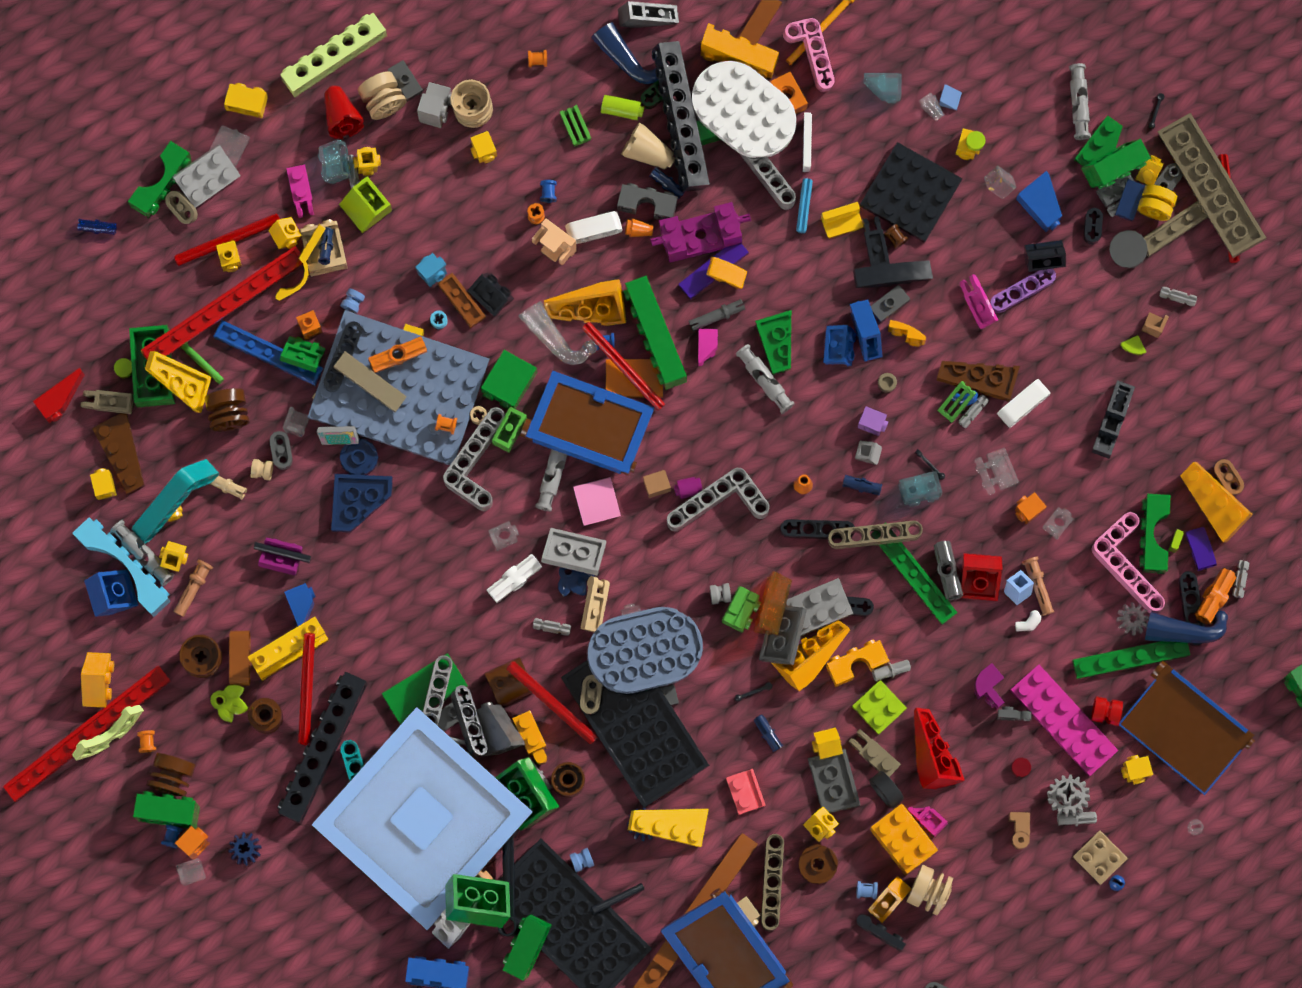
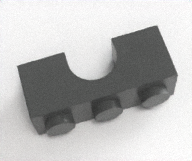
(632, 197)

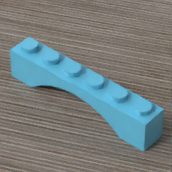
(94, 539)

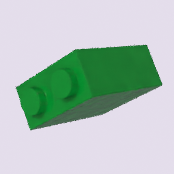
(508, 380)

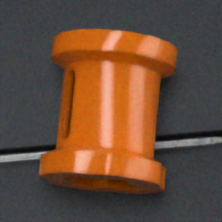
(537, 58)
(533, 208)
(446, 424)
(146, 741)

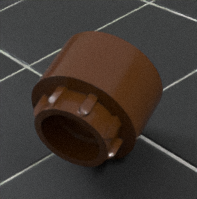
(260, 706)
(563, 770)

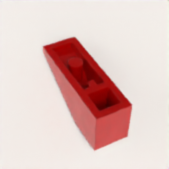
(56, 400)

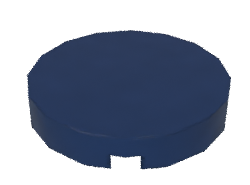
(359, 458)

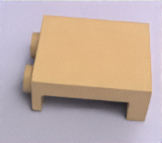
(337, 257)

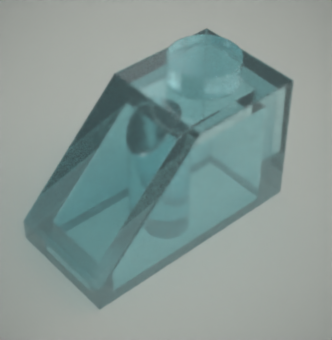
(884, 85)

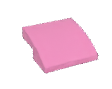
(596, 501)

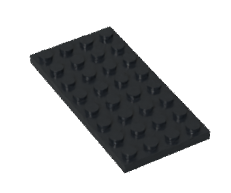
(641, 737)
(586, 946)

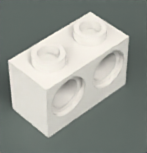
(449, 931)

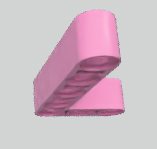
(1125, 566)

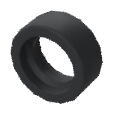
(886, 789)

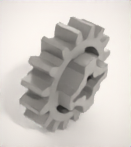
(1061, 794)

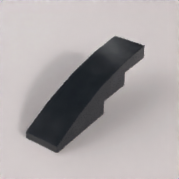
(893, 273)
(1113, 419)

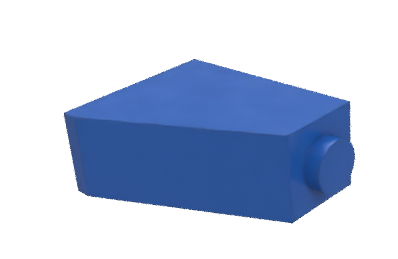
(1041, 202)
(866, 330)

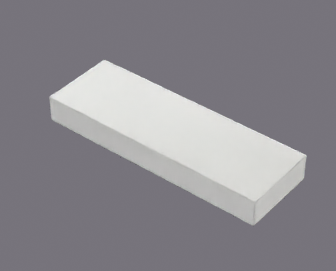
(807, 133)

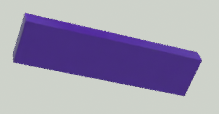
(699, 280)

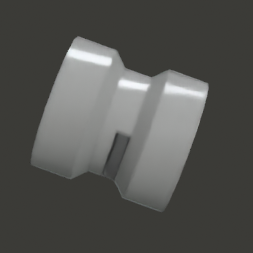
(715, 593)

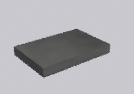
(783, 648)
(834, 782)

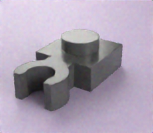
(1009, 714)

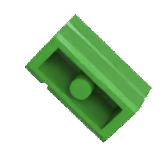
(509, 429)
(741, 609)

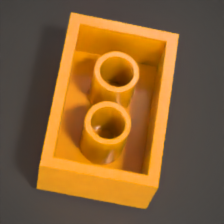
(903, 839)

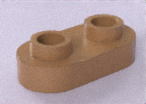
(1229, 477)

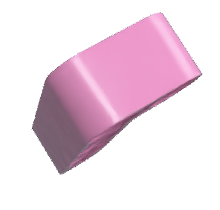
(813, 55)

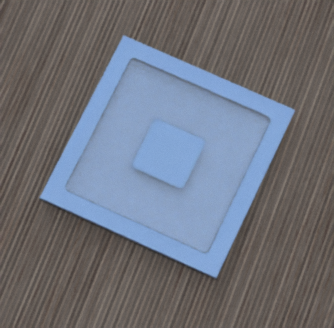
(421, 817)

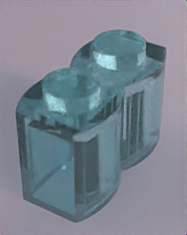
(334, 161)

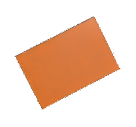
(620, 384)

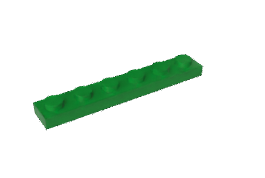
(917, 579)
(1129, 658)

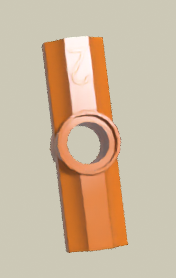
(409, 350)
(1215, 596)

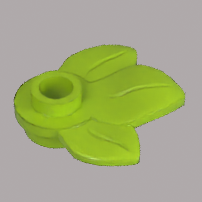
(231, 702)

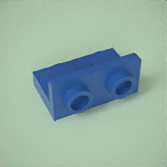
(839, 345)

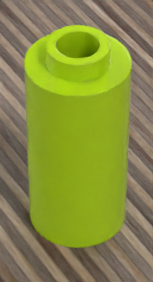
(622, 107)

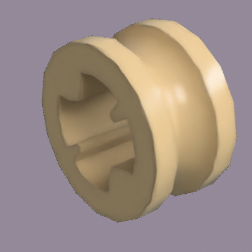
(481, 410)

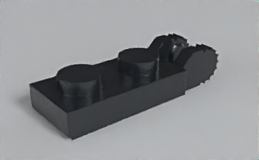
(875, 243)
(880, 932)

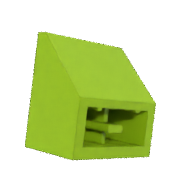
(365, 205)

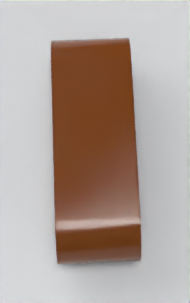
(238, 658)

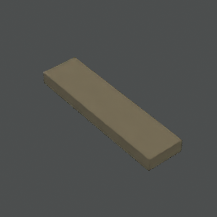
(1174, 228)
(369, 381)

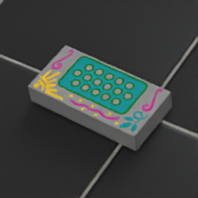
(338, 435)

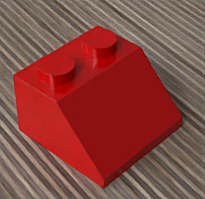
(981, 576)

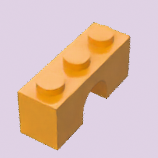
(871, 654)

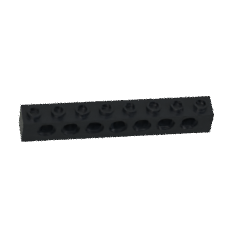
(684, 107)
(298, 812)

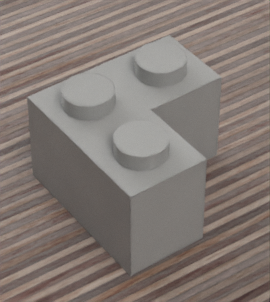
(434, 104)

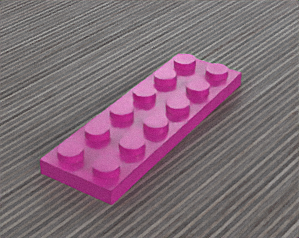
(1064, 720)

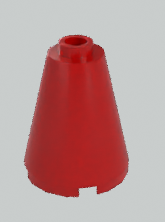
(341, 114)

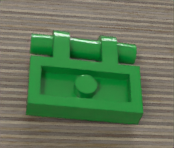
(302, 353)

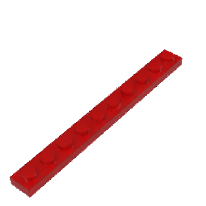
(225, 304)
(96, 725)

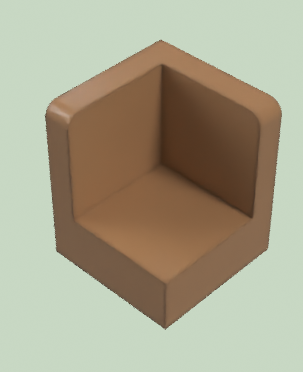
(1154, 325)
(656, 484)

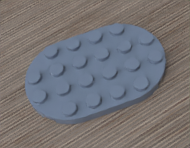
(644, 650)

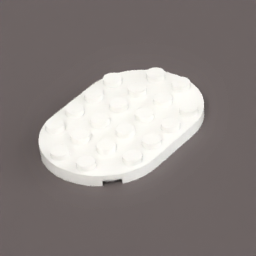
(743, 109)

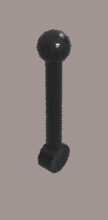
(1160, 97)
(941, 476)
(768, 686)

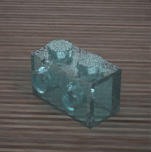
(920, 489)

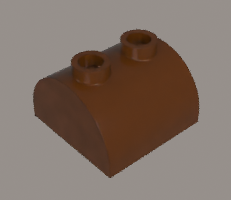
(505, 685)

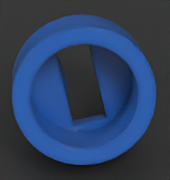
(1114, 886)

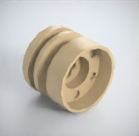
(468, 94)
(382, 95)
(930, 890)

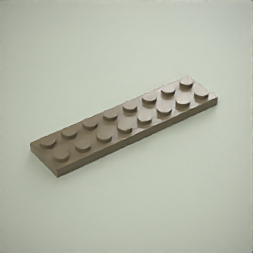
(1211, 185)

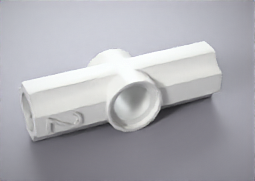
(514, 578)

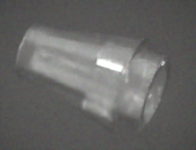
(931, 106)

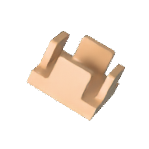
(555, 242)

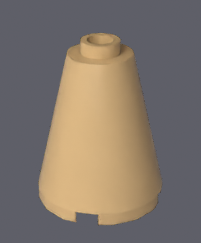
(647, 148)

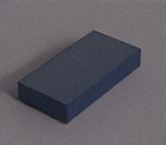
(1130, 200)

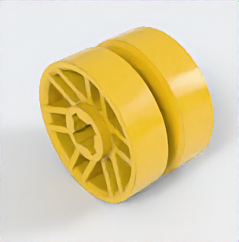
(1157, 202)

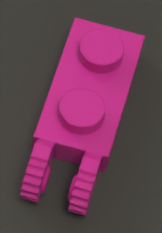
(300, 188)
(978, 302)

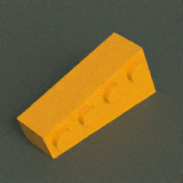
(724, 47)
(1218, 504)

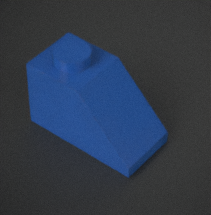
(301, 602)

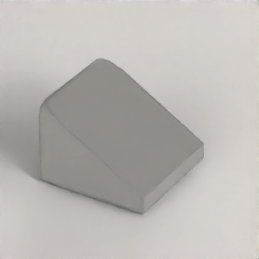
(868, 452)

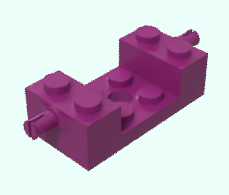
(720, 227)

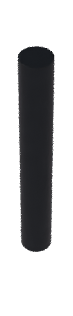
(282, 552)
(617, 898)

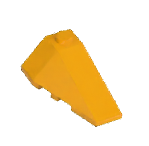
(593, 303)
(813, 655)

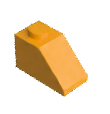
(889, 899)

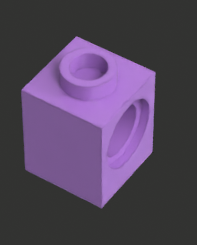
(873, 421)

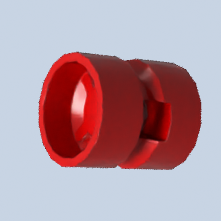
(1107, 711)

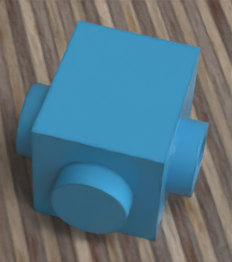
(431, 269)

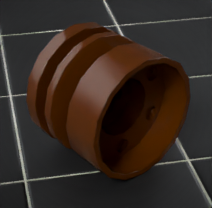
(227, 409)
(194, 647)
(171, 774)

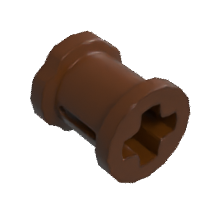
(896, 236)

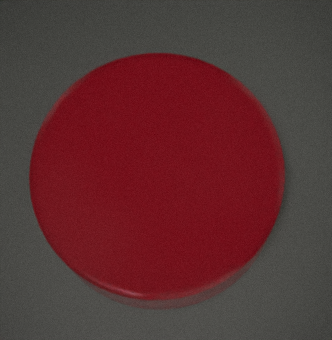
(1021, 767)

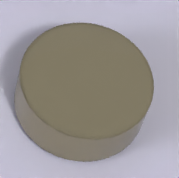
(887, 382)

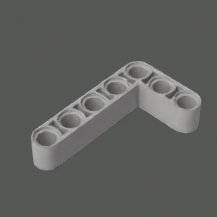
(769, 177)
(473, 457)
(717, 497)
(439, 693)

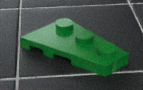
(1101, 142)
(776, 340)

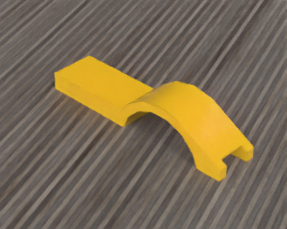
(283, 292)

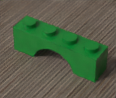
(147, 199)
(1154, 557)

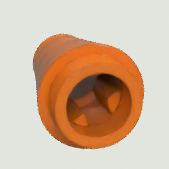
(637, 228)
(803, 488)

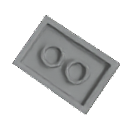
(206, 176)
(573, 551)
(823, 605)

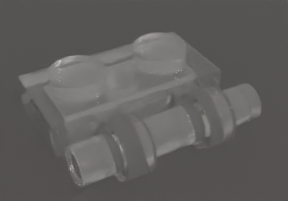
(1002, 469)

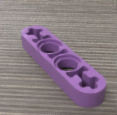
(1021, 288)

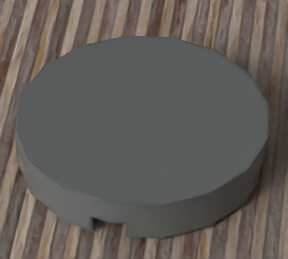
(1128, 249)

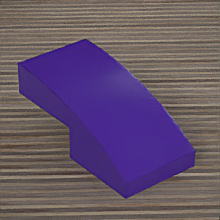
(1201, 548)

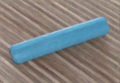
(804, 205)

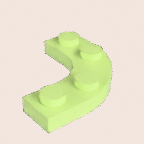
(119, 728)

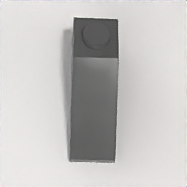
(647, 14)

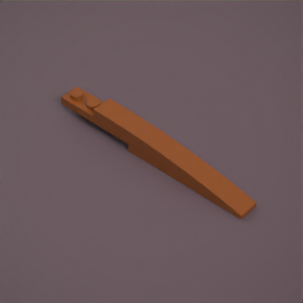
(720, 879)

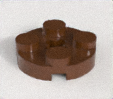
(807, 861)

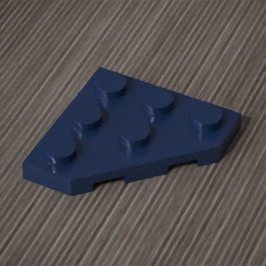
(357, 499)

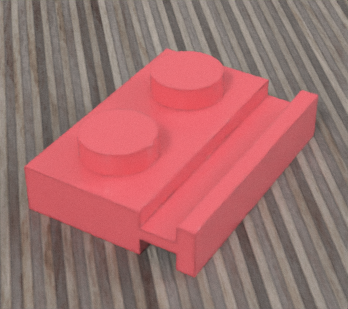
(745, 791)

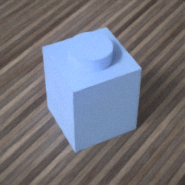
(1018, 587)

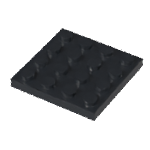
(911, 192)

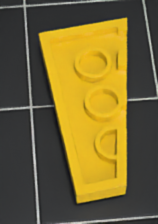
(180, 379)
(677, 825)

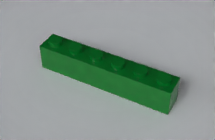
(656, 333)

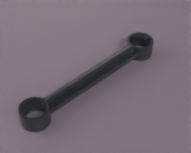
(508, 876)

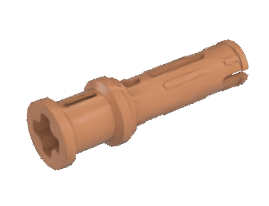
(1035, 574)
(196, 580)

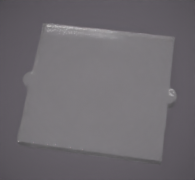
(232, 143)

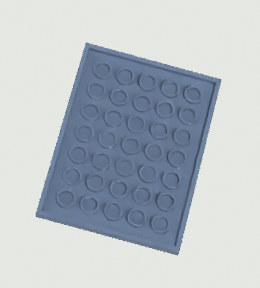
(435, 384)

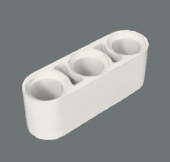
(594, 227)
(1023, 403)

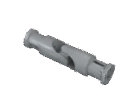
(1080, 104)
(766, 381)
(549, 488)
(140, 551)

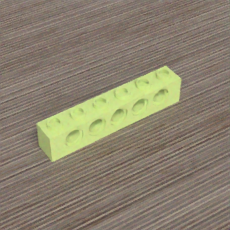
(329, 64)

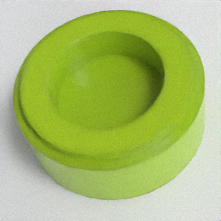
(975, 141)
(123, 368)

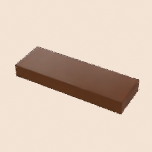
(760, 20)
(461, 300)

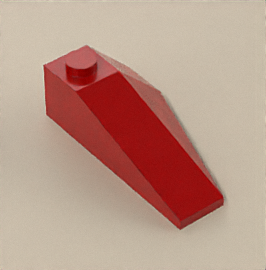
(933, 759)

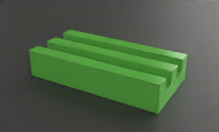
(570, 111)
(967, 389)

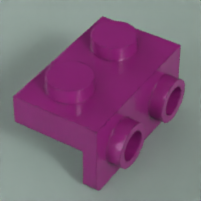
(277, 562)

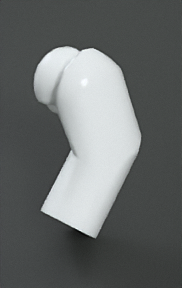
(1031, 623)

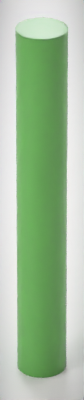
(202, 363)

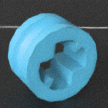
(444, 320)

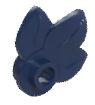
(574, 582)

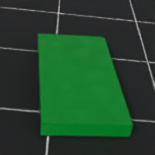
(412, 691)

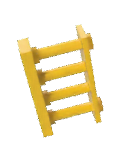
(286, 649)

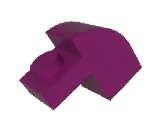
(985, 683)

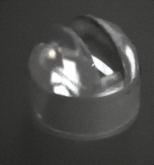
(1196, 831)

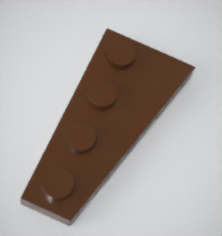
(985, 379)
(119, 446)

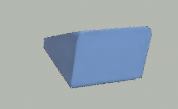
(950, 98)

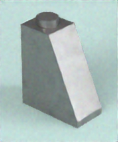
(498, 729)

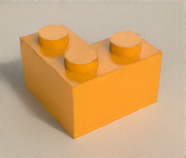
(95, 679)

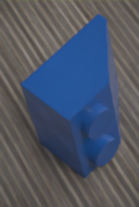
(111, 592)

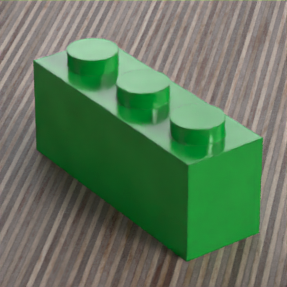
(526, 947)

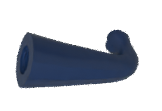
(614, 46)
(1173, 630)

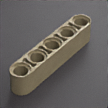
(866, 539)
(776, 873)

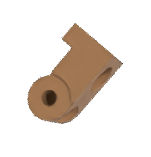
(1021, 829)

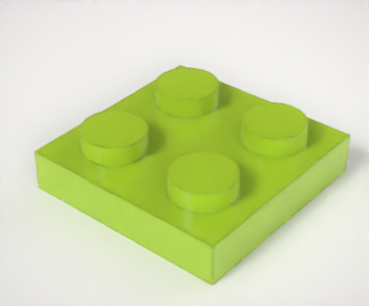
(879, 707)

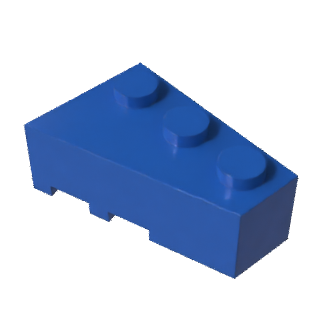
(436, 973)

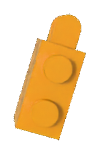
(532, 737)

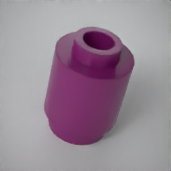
(688, 487)

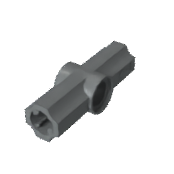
(950, 581)

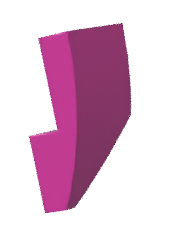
(707, 344)
(929, 819)

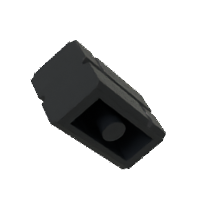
(1045, 255)

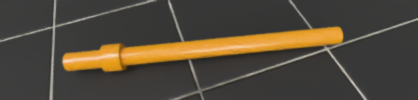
(827, 21)

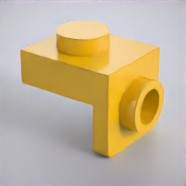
(1150, 172)

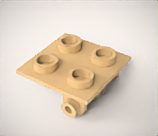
(1100, 857)

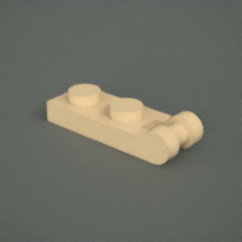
(595, 604)

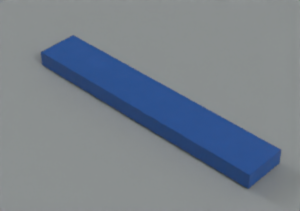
(262, 350)

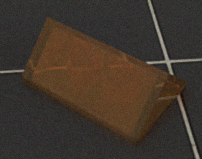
(772, 604)

